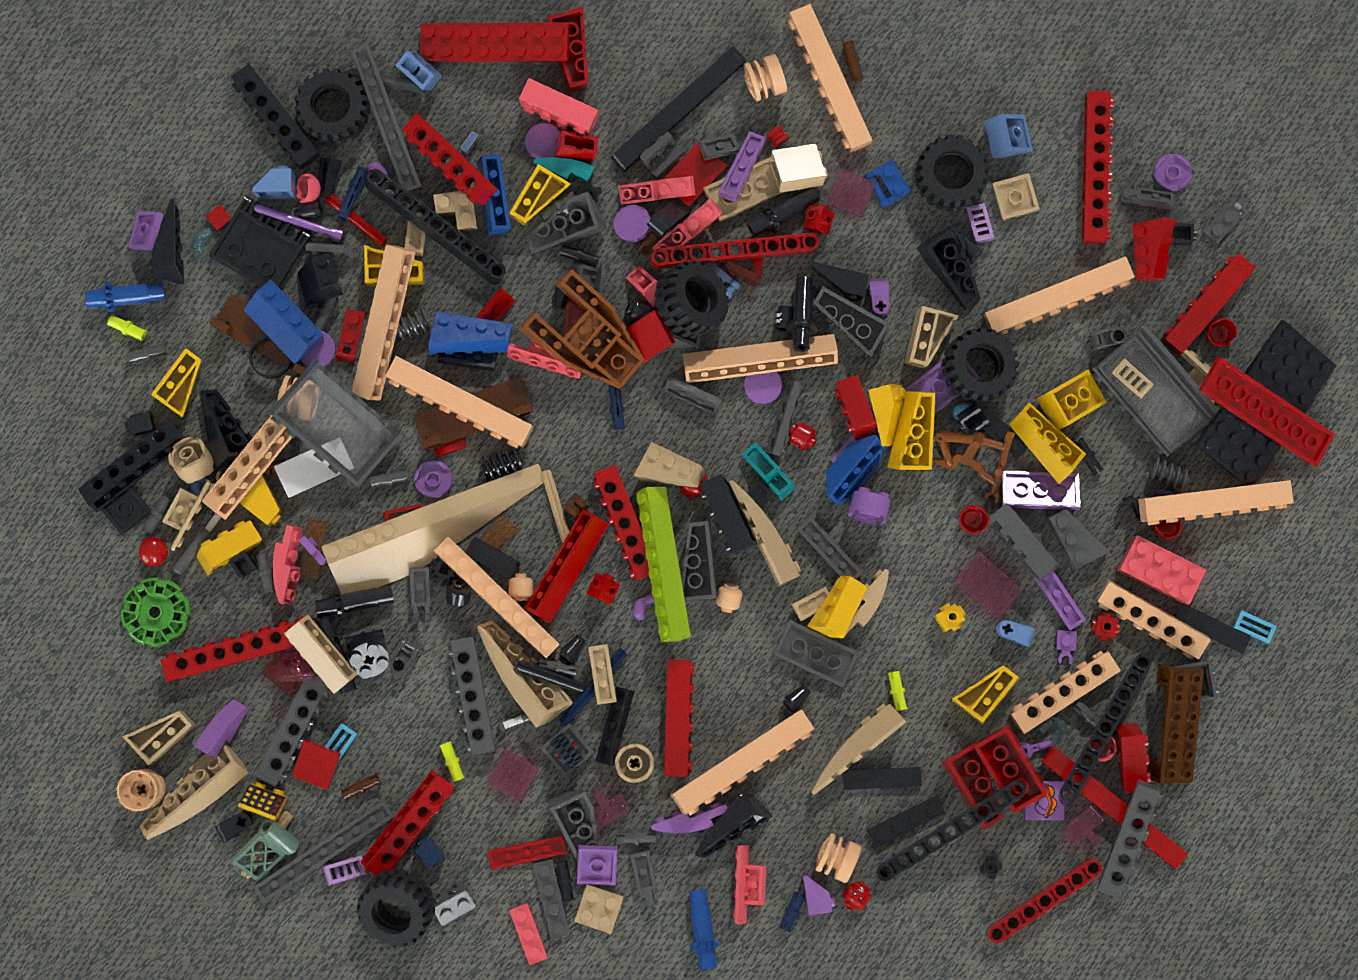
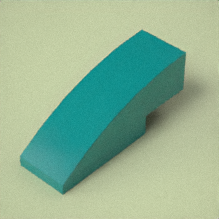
(566, 168)
(768, 471)

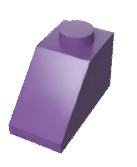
(817, 898)

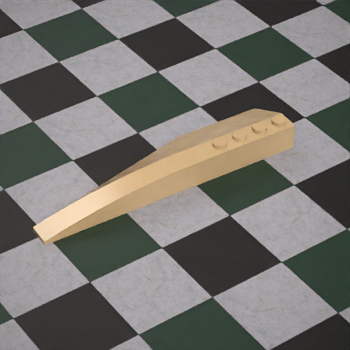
(408, 541)

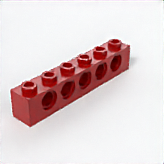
(483, 187)
(601, 479)
(408, 814)

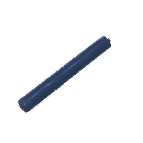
(589, 691)

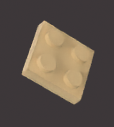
(1015, 196)
(598, 909)

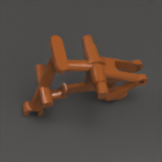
(975, 441)

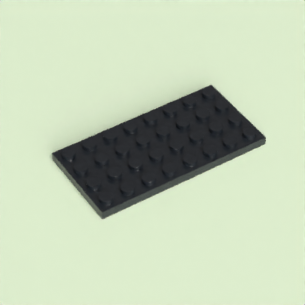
(1289, 369)

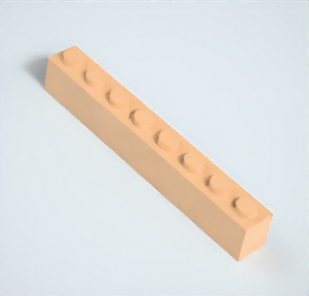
(830, 78)
(1059, 296)
(383, 322)
(758, 359)
(459, 402)
(1215, 501)
(496, 597)
(743, 761)

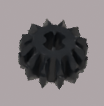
(438, 568)

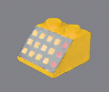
(263, 801)

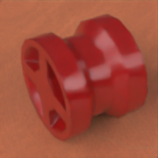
(777, 136)

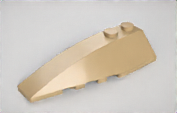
(768, 539)
(536, 697)
(864, 739)
(201, 787)

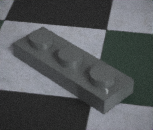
(692, 395)

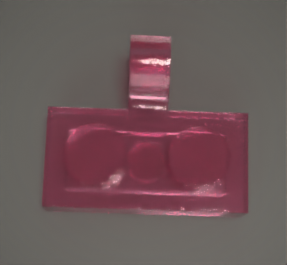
(608, 809)
(1083, 826)

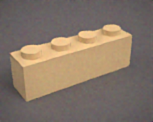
(320, 654)

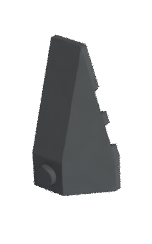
(575, 818)

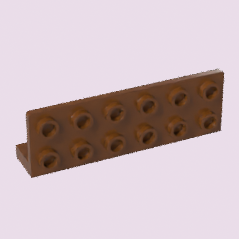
(241, 327)
(441, 428)
(1180, 724)

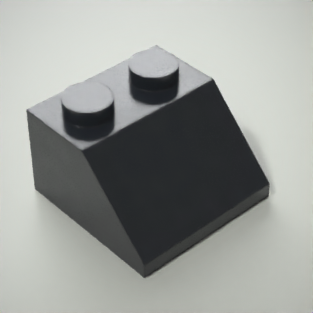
(319, 279)

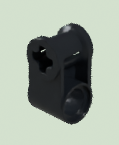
(231, 827)

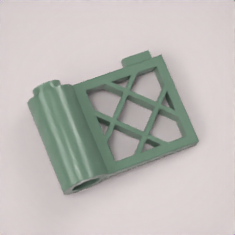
(276, 839)

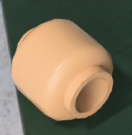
(520, 587)
(729, 597)

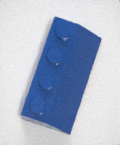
(283, 322)

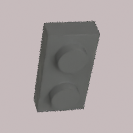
(718, 146)

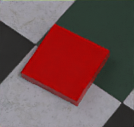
(316, 764)

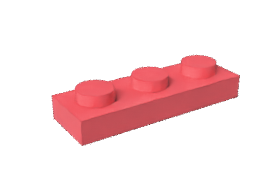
(528, 934)

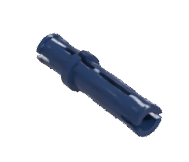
(355, 187)
(618, 423)

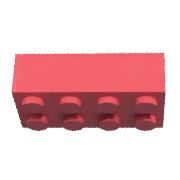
(558, 107)
(1161, 570)

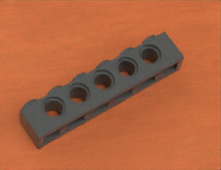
(468, 646)
(266, 770)
(1142, 791)

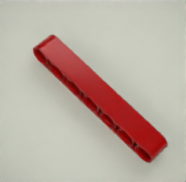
(1050, 892)

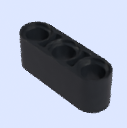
(669, 217)
(492, 558)

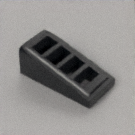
(328, 174)

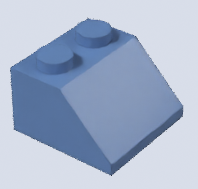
(1008, 135)
(277, 184)

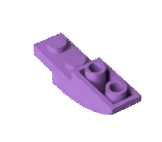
(682, 823)

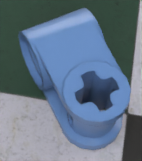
(1018, 633)

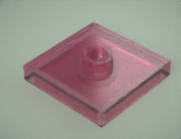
(851, 193)
(293, 667)
(513, 775)

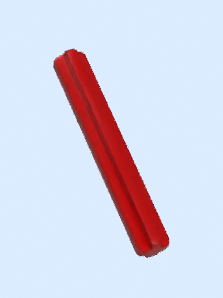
(357, 221)

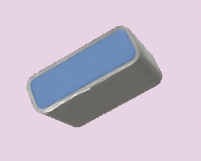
(469, 143)

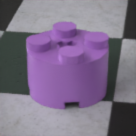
(869, 506)

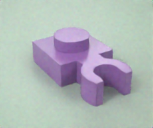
(310, 545)
(1066, 642)

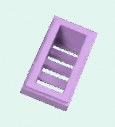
(981, 238)
(328, 875)

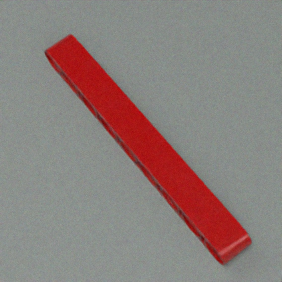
(741, 245)
(1114, 807)

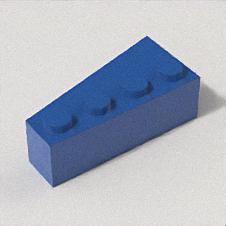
(468, 334)

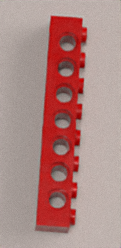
(1104, 101)
(173, 672)

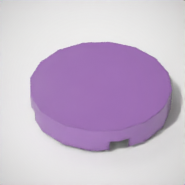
(541, 140)
(1168, 168)
(631, 223)
(322, 353)
(763, 387)
(439, 480)

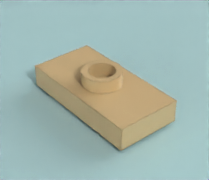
(415, 239)
(809, 605)

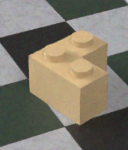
(457, 204)

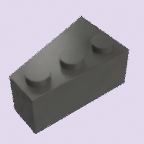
(1075, 540)

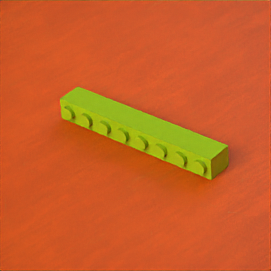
(663, 564)

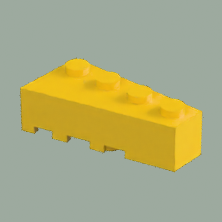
(914, 434)
(1047, 442)

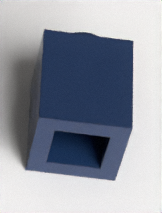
(429, 852)

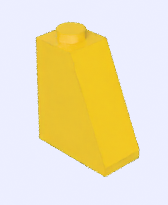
(262, 502)

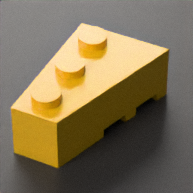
(178, 383)
(227, 546)
(838, 608)

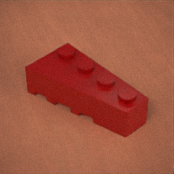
(575, 70)
(971, 780)

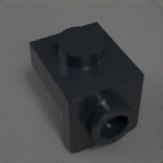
(1134, 503)

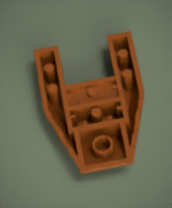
(597, 340)

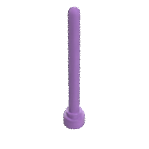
(334, 233)

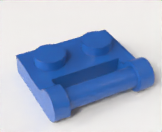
(893, 182)

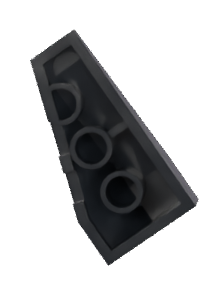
(949, 262)
(740, 815)

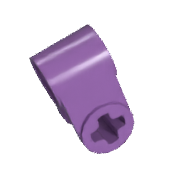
(879, 295)

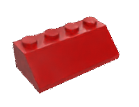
(1007, 762)

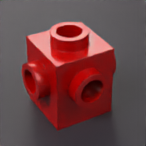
(819, 219)
(603, 588)
(1097, 627)

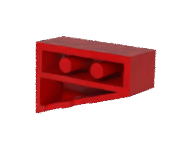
(1152, 248)
(855, 408)
(1132, 756)

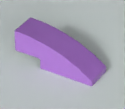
(221, 728)

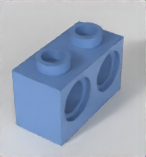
(419, 70)

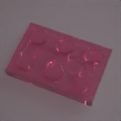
(988, 585)

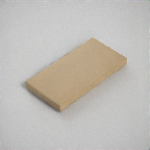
(758, 189)

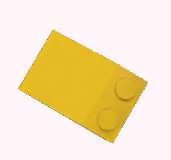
(1072, 400)
(887, 408)

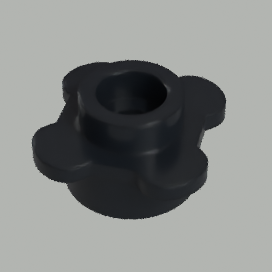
(595, 190)
(990, 862)

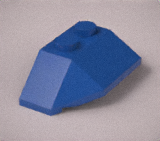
(853, 468)

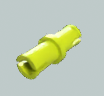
(127, 327)
(897, 691)
(451, 761)

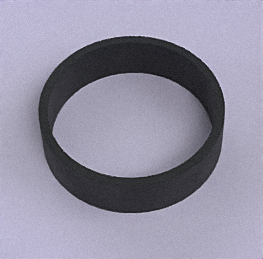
(255, 344)

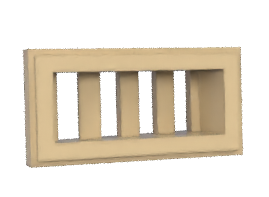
(1144, 390)

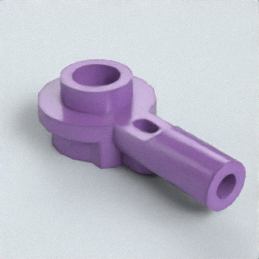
(1029, 749)

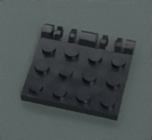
(258, 248)

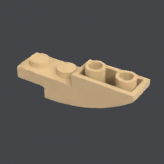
(871, 599)

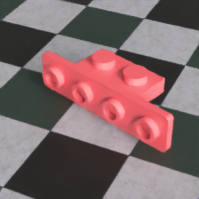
(539, 357)
(749, 884)

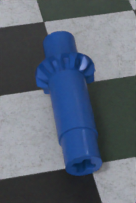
(124, 295)
(703, 930)

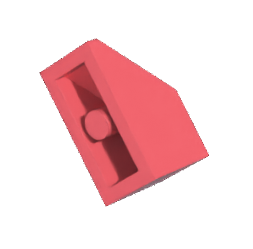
(643, 284)

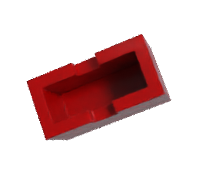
(576, 147)

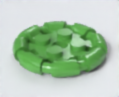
(166, 616)

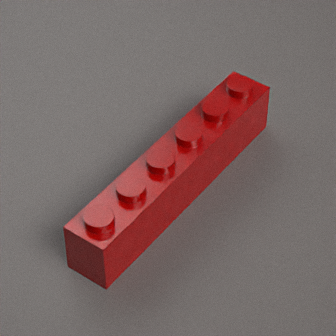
(1208, 304)
(566, 566)
(677, 718)

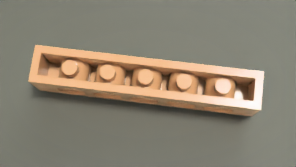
(247, 468)
(1198, 640)
(1107, 669)

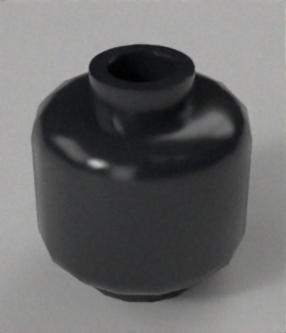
(636, 310)
(458, 593)

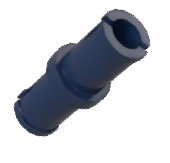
(792, 911)

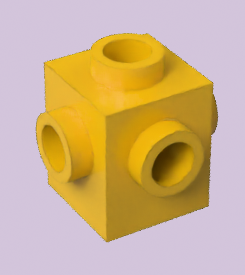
(943, 617)

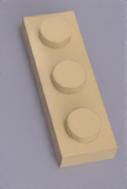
(602, 674)

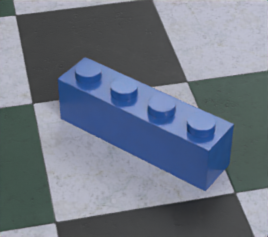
(496, 208)

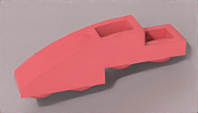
(656, 190)
(691, 227)
(284, 570)

